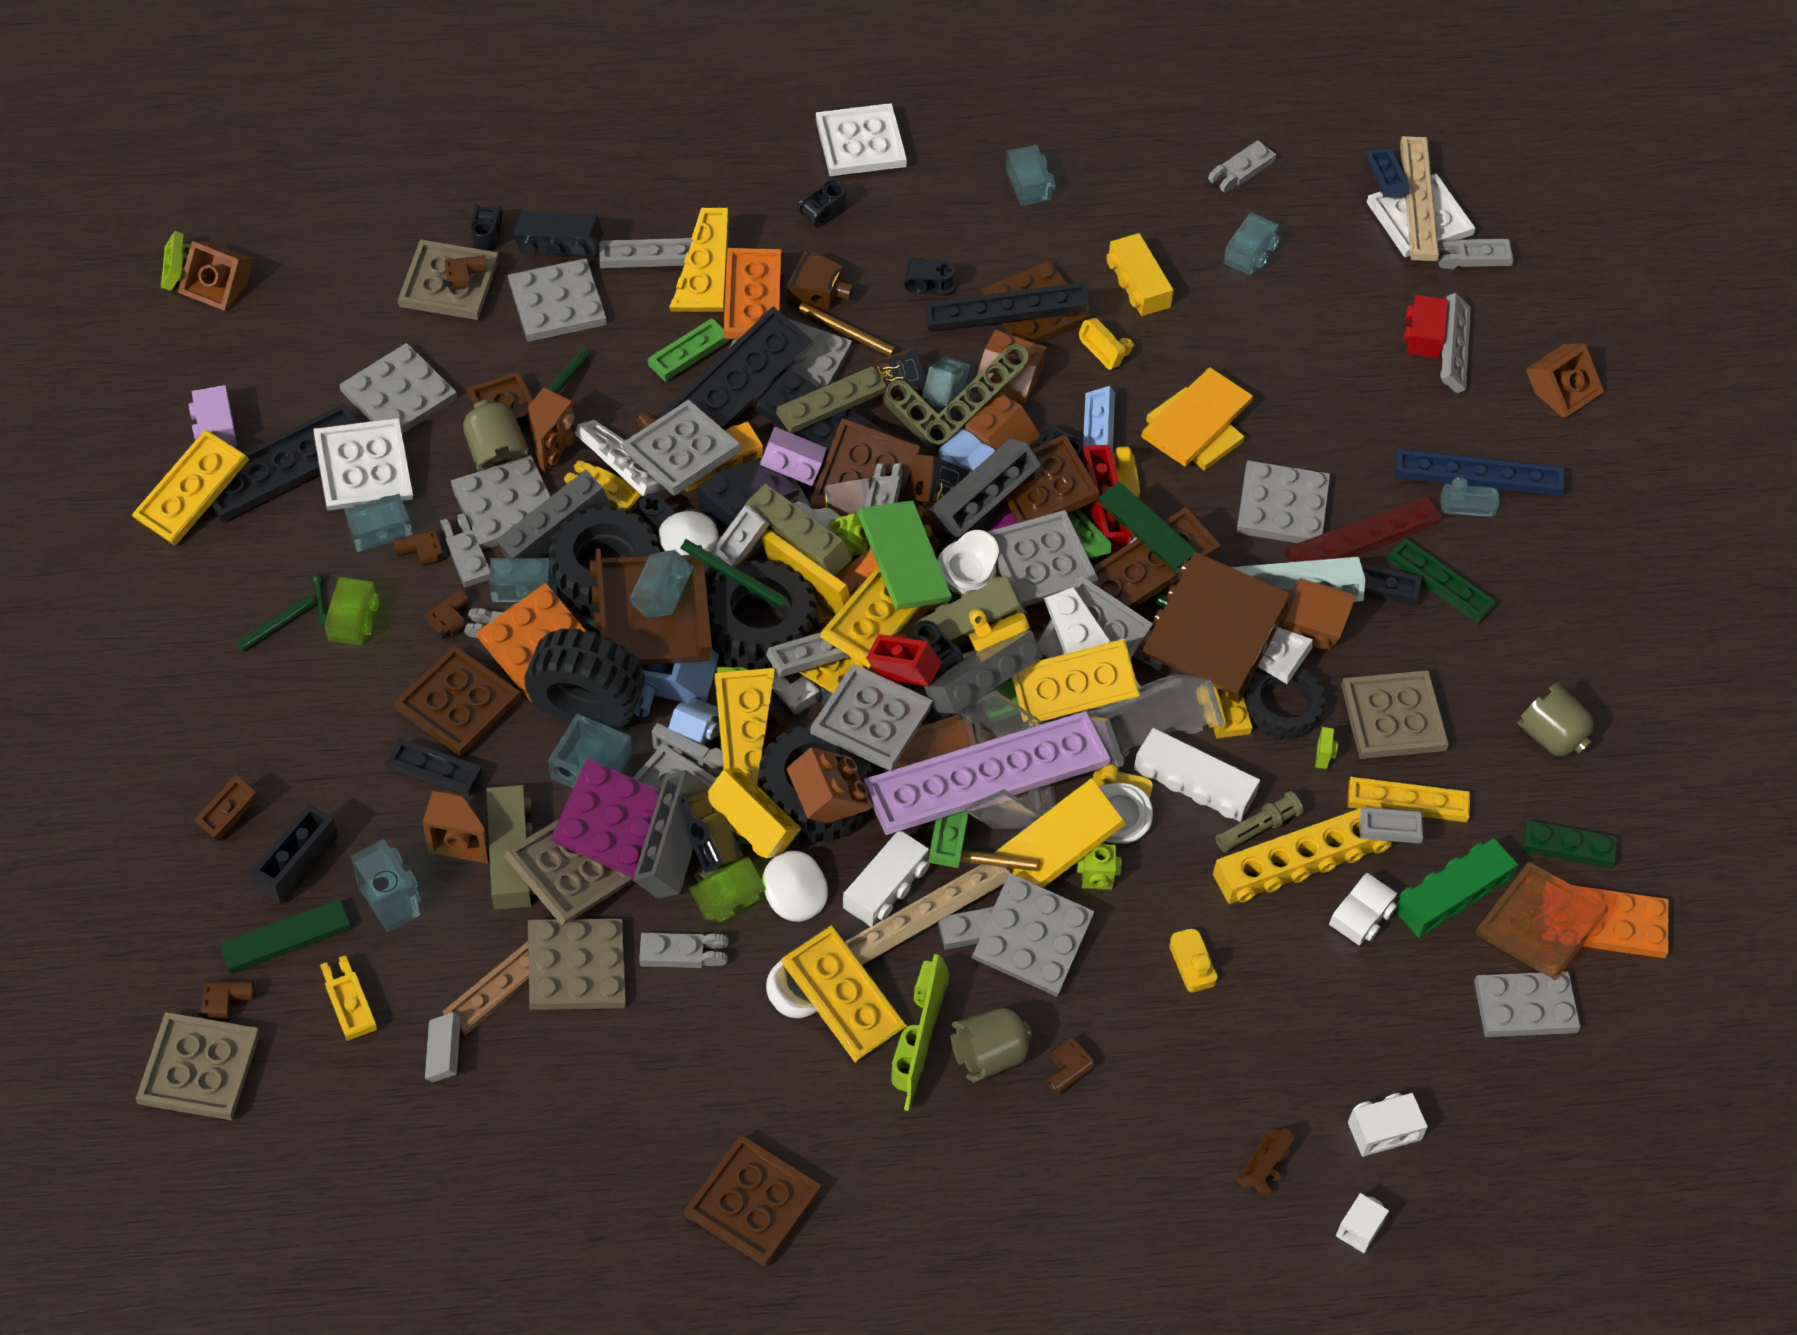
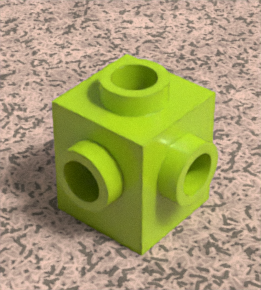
(851, 532)
(1099, 867)

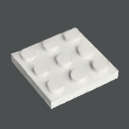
(861, 139)
(1450, 219)
(362, 463)

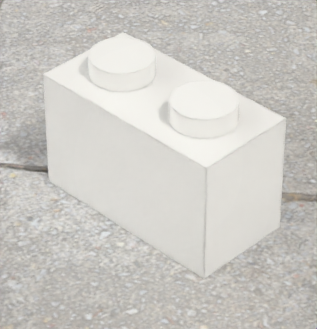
(1387, 1123)

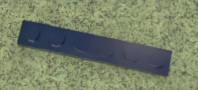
(1479, 472)

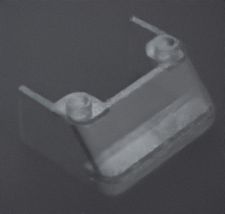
(1165, 704)
(995, 718)

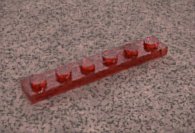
(1367, 532)

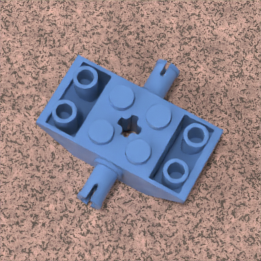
(676, 682)

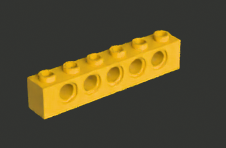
(1287, 850)

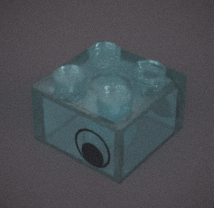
(588, 740)
(386, 884)

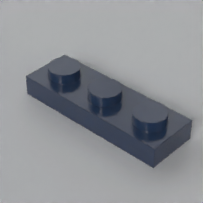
(1387, 173)

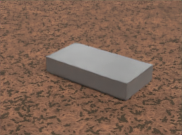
(1391, 825)
(442, 1047)

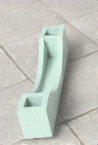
(1339, 573)

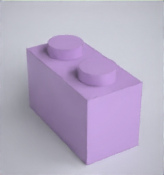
(213, 413)
(793, 456)

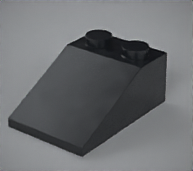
(731, 488)

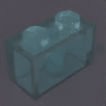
(1029, 175)
(1251, 244)
(945, 381)
(377, 522)
(517, 577)
(661, 584)

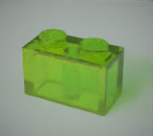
(351, 611)
(727, 889)

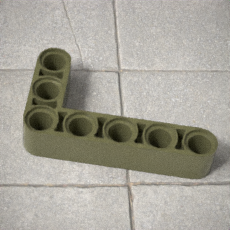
(961, 403)

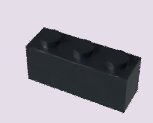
(558, 233)
(294, 854)

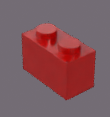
(1426, 326)
(904, 660)

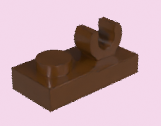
(226, 807)
(1259, 1166)

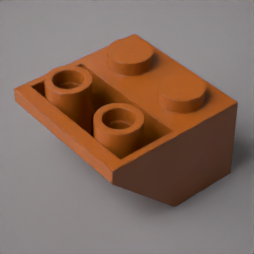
(551, 427)
(828, 785)

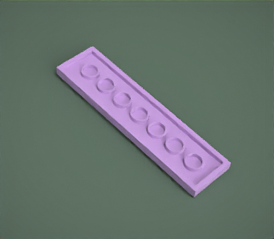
(964, 776)

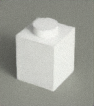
(1362, 1222)

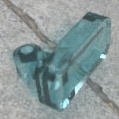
(1468, 500)

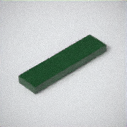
(1146, 526)
(1442, 581)
(285, 936)

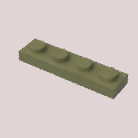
(831, 399)

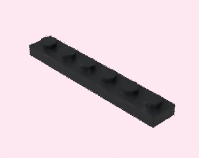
(1007, 306)

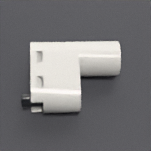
(798, 694)

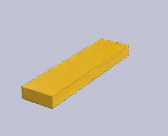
(1431, 801)

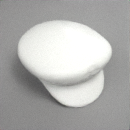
(691, 526)
(969, 561)
(1134, 809)
(795, 886)
(786, 994)

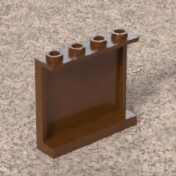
(1216, 624)
(656, 640)

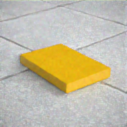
(1217, 448)

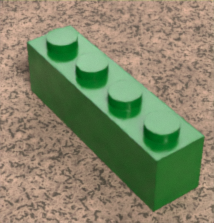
(1455, 887)

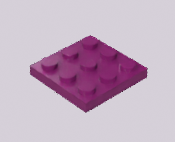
(607, 817)

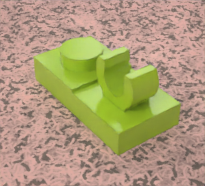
(174, 257)

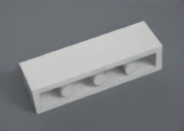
(1196, 775)

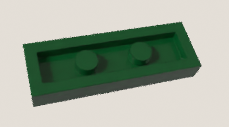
(1569, 844)

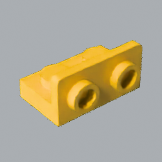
(1234, 716)

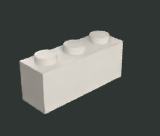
(886, 879)

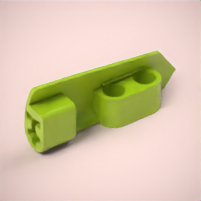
(928, 995)

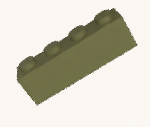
(801, 530)
(996, 599)
(506, 828)

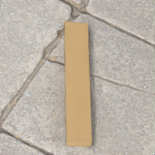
(1420, 200)
(926, 911)

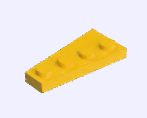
(704, 272)
(742, 715)

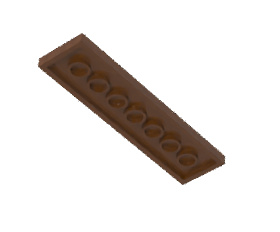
(1135, 572)

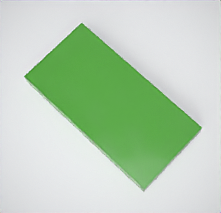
(904, 555)

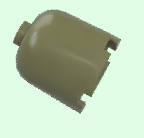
(493, 434)
(1558, 722)
(990, 1042)

